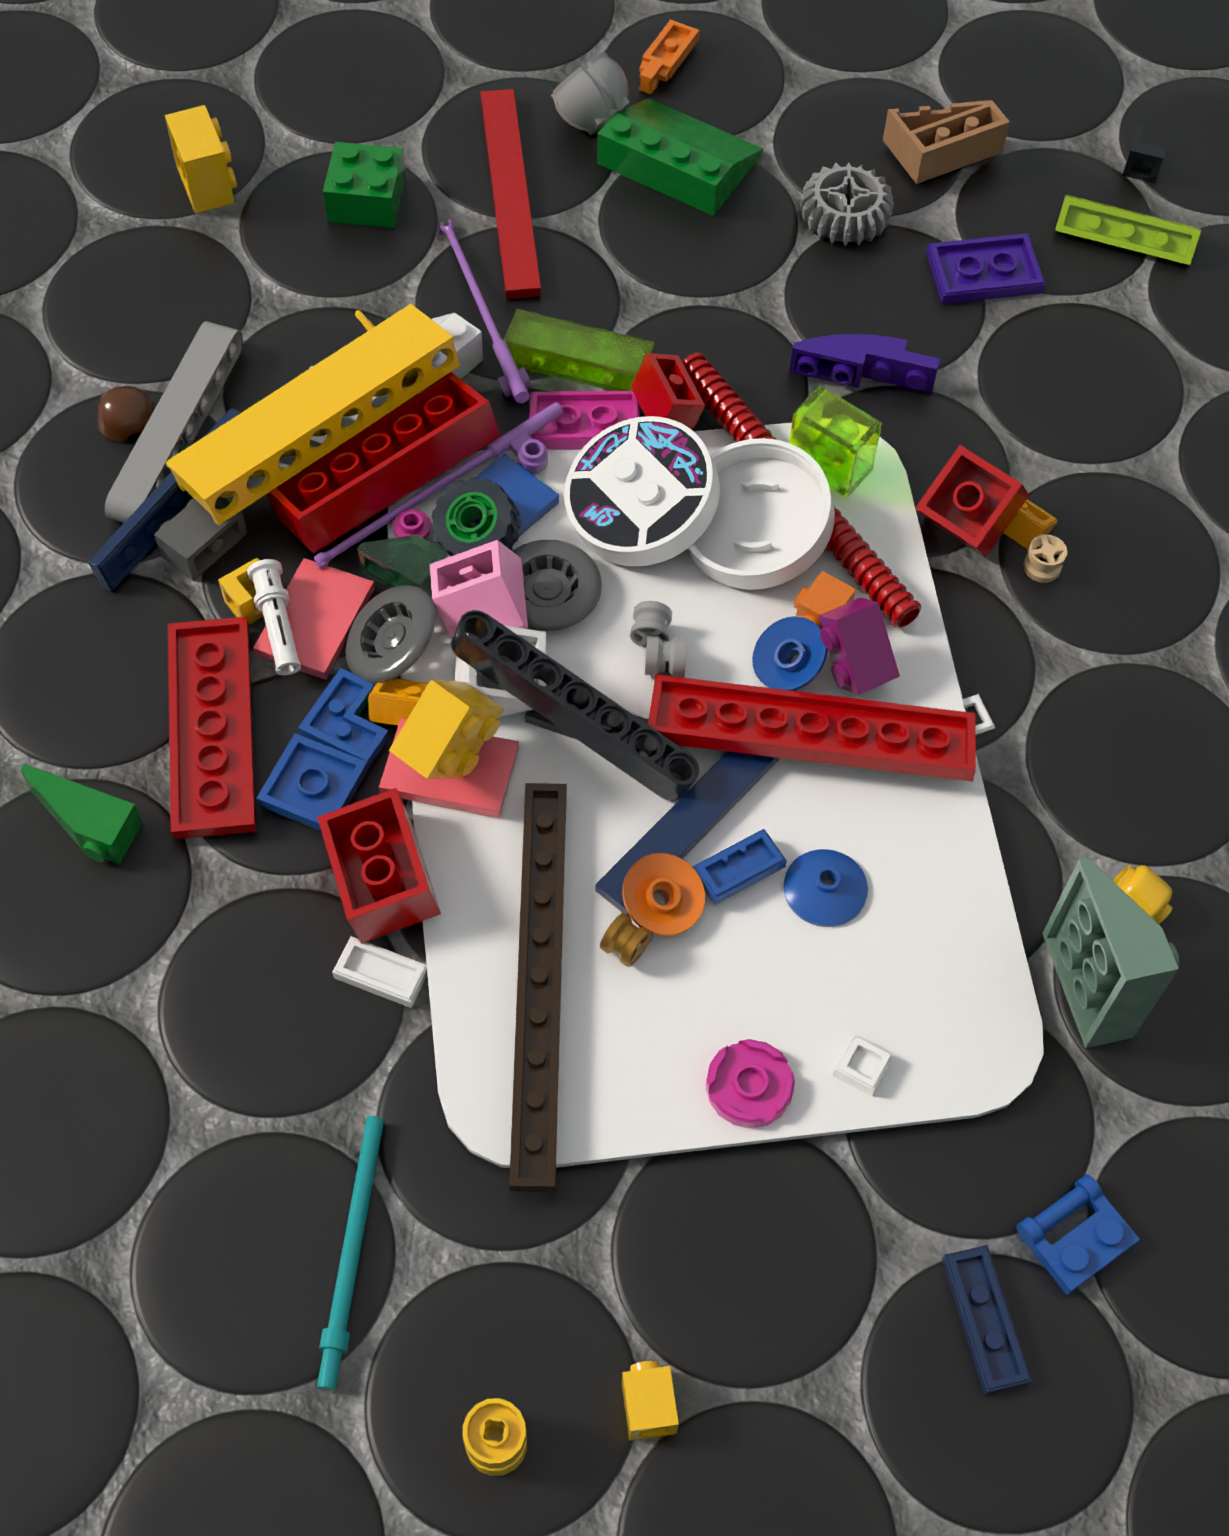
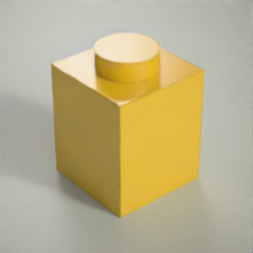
(649, 1401)

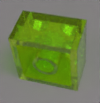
(837, 438)

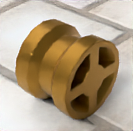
(625, 940)

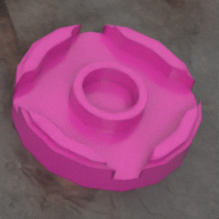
(750, 1083)

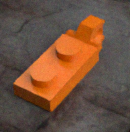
(666, 54)

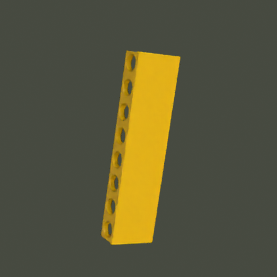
(314, 407)

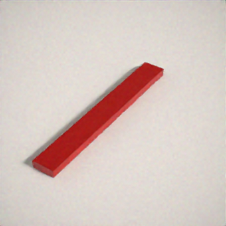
(510, 195)

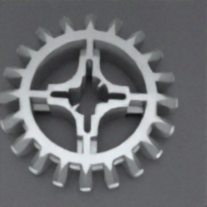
(847, 204)

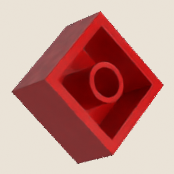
(972, 501)

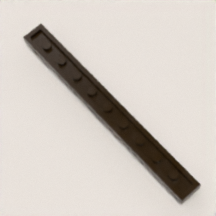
(539, 991)

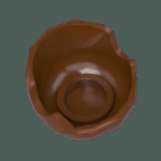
(123, 412)

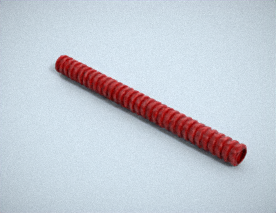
(844, 541)

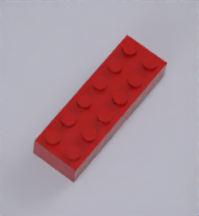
(385, 462)

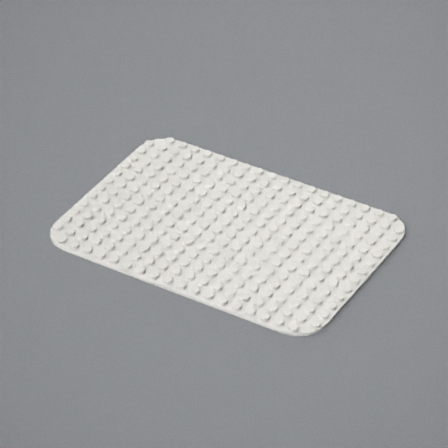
(920, 970)

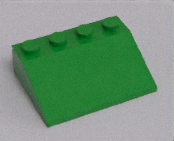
(675, 154)

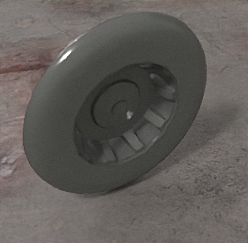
(548, 591)
(390, 633)

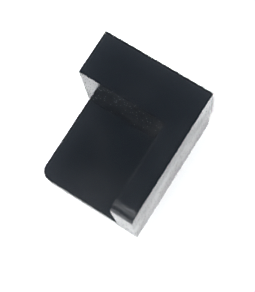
(1142, 159)

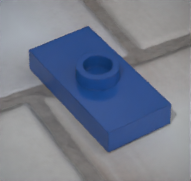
(740, 866)

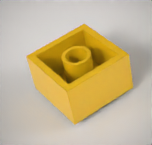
(201, 158)
(447, 730)

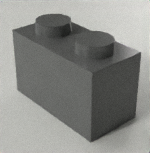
(195, 541)

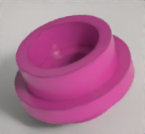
(412, 516)

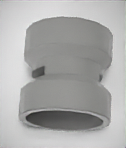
(665, 656)

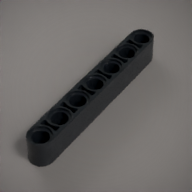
(565, 687)

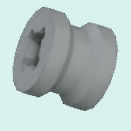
(650, 620)

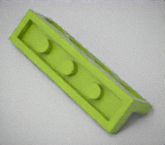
(1128, 229)

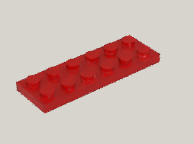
(211, 728)

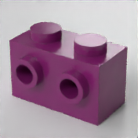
(858, 646)

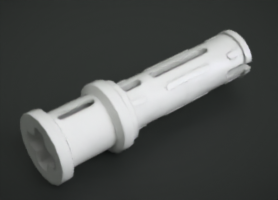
(272, 601)

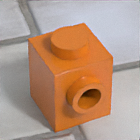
(822, 596)

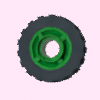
(471, 501)

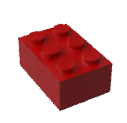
(378, 866)

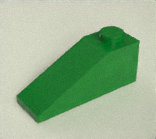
(93, 819)

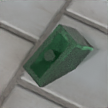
(401, 560)

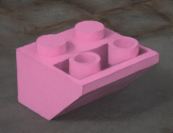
(480, 580)

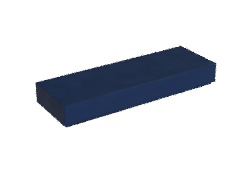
(986, 1320)

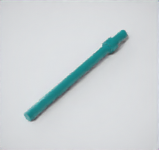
(335, 1338)

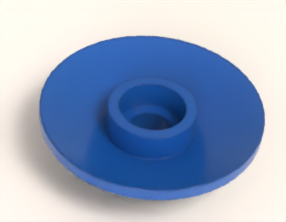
(780, 644)
(823, 903)

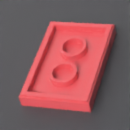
(320, 615)
(478, 792)

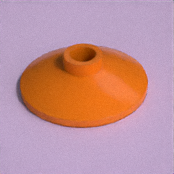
(676, 882)

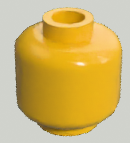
(1146, 890)

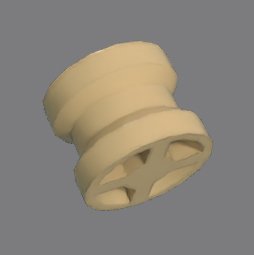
(1053, 554)

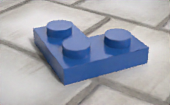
(337, 722)

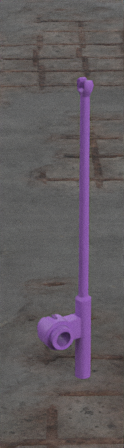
(514, 380)
(529, 451)

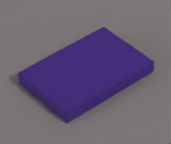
(985, 268)

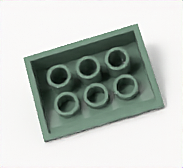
(1107, 956)

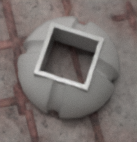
(592, 94)

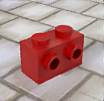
(667, 390)

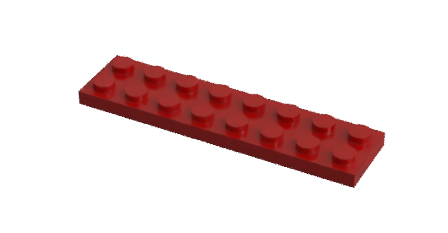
(814, 727)

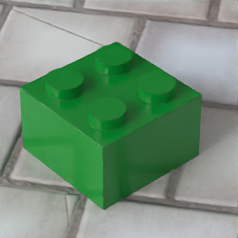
(364, 184)

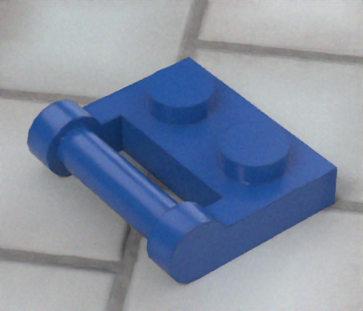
(1086, 1247)

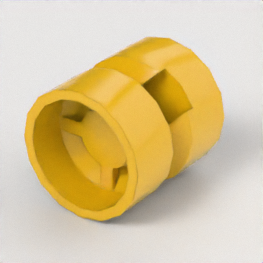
(495, 1437)

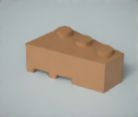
(945, 139)

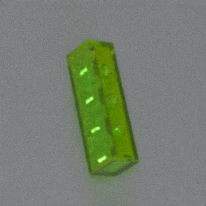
(575, 351)

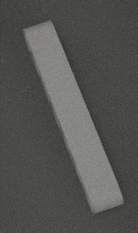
(176, 417)

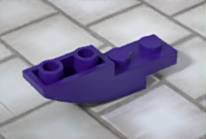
(854, 356)

